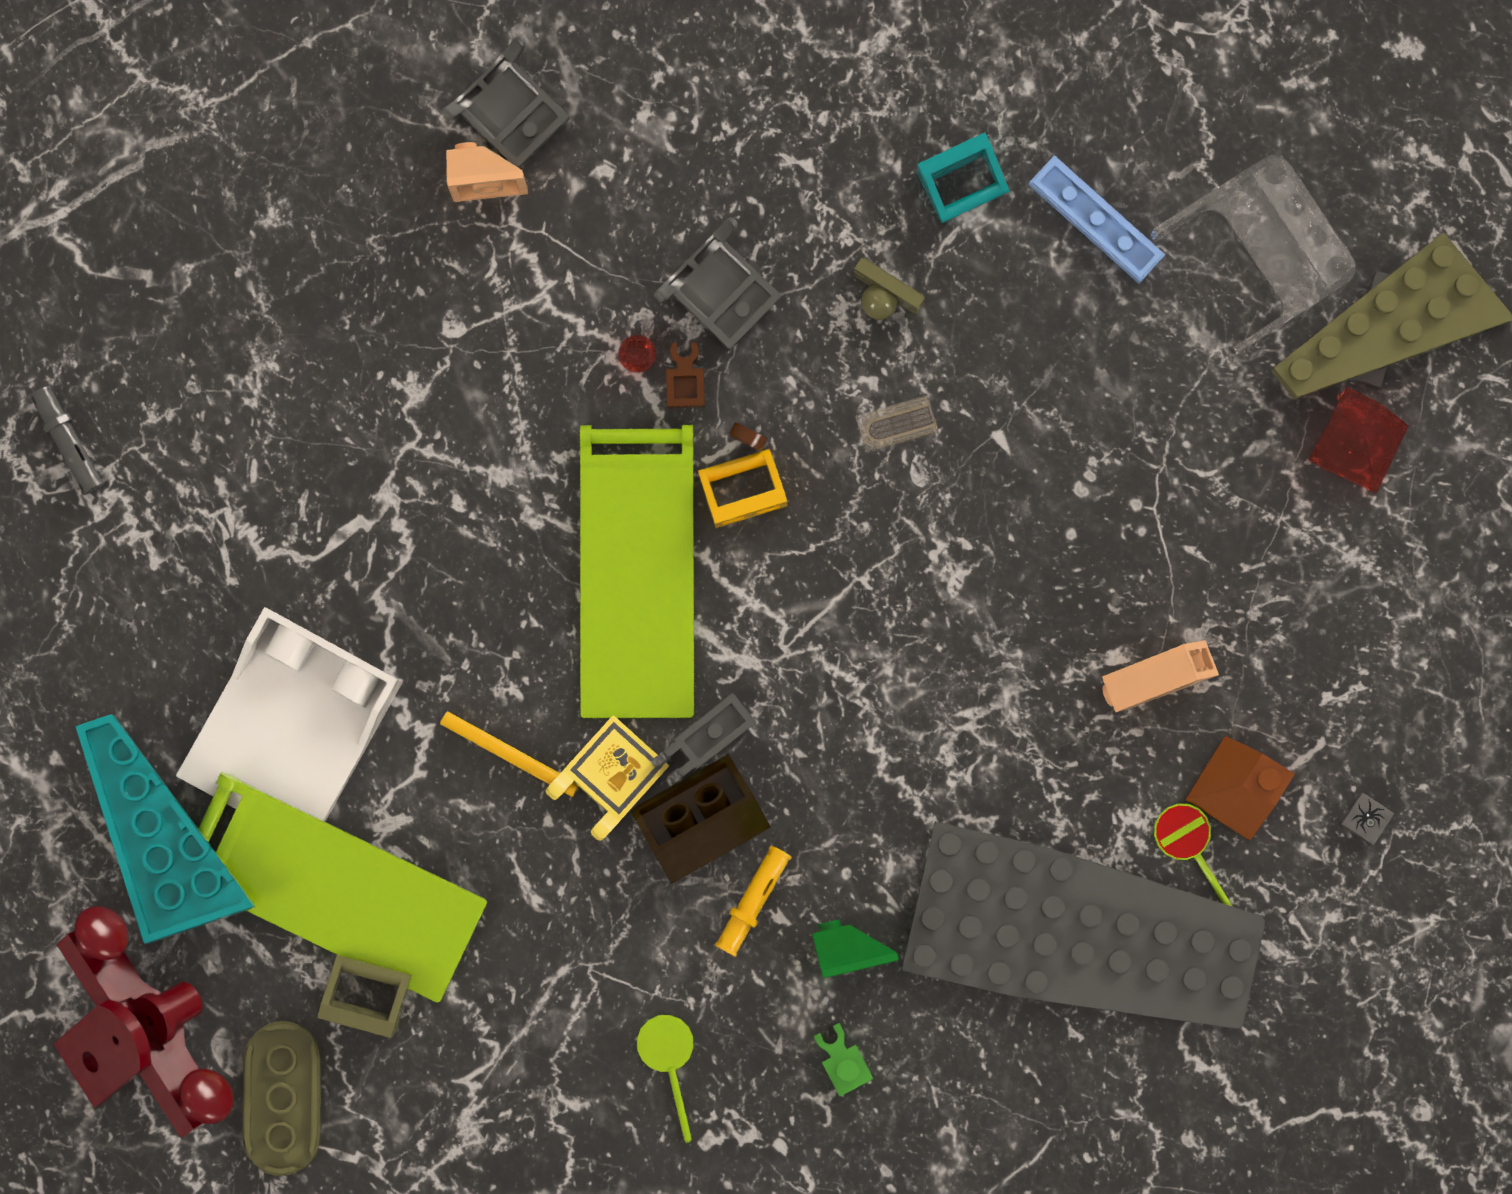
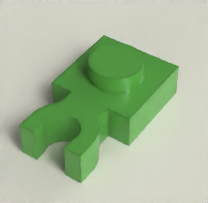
(846, 1065)

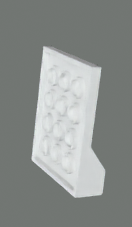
(291, 718)

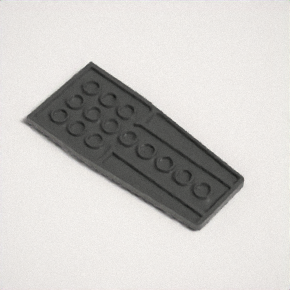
(1077, 932)

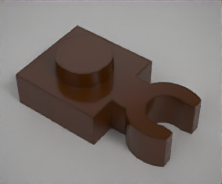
(685, 383)

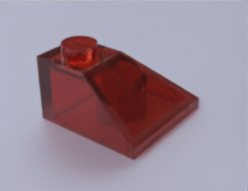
(1359, 440)

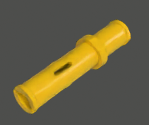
(750, 905)

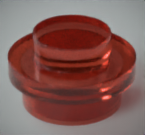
(637, 354)

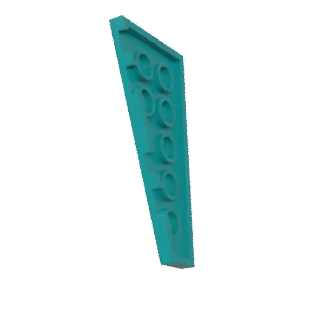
(162, 855)

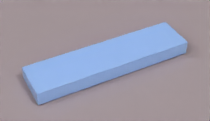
(1096, 219)

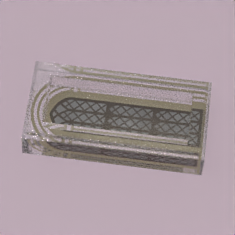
(896, 424)

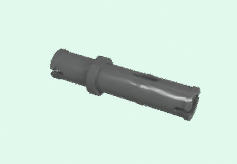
(67, 441)

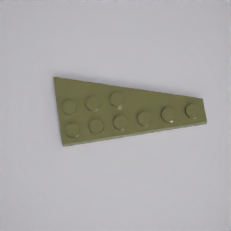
(1409, 313)

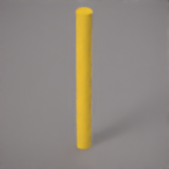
(503, 750)

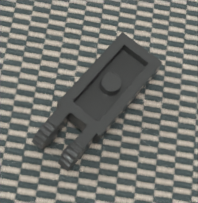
(707, 737)

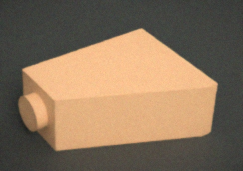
(1159, 675)

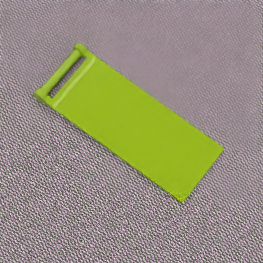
(636, 576)
(343, 889)

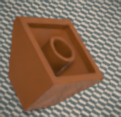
(1239, 787)

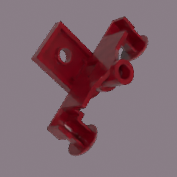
(112, 1040)

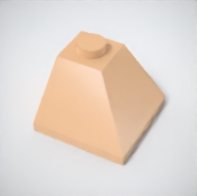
(481, 174)

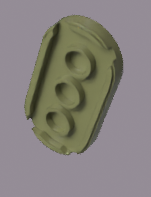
(281, 1098)

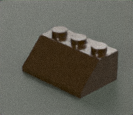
(700, 818)

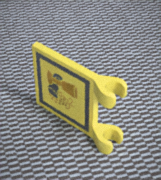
(612, 771)

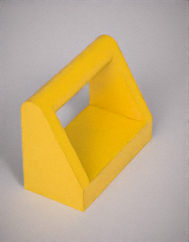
(746, 507)

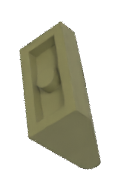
(358, 1016)

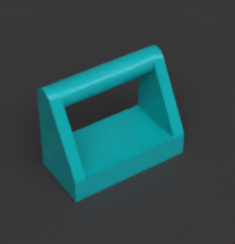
(954, 159)

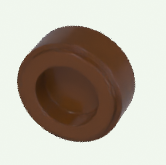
(748, 436)

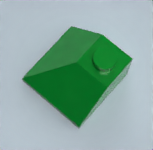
(848, 949)

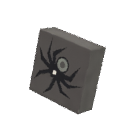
(1367, 819)

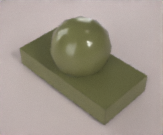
(885, 292)

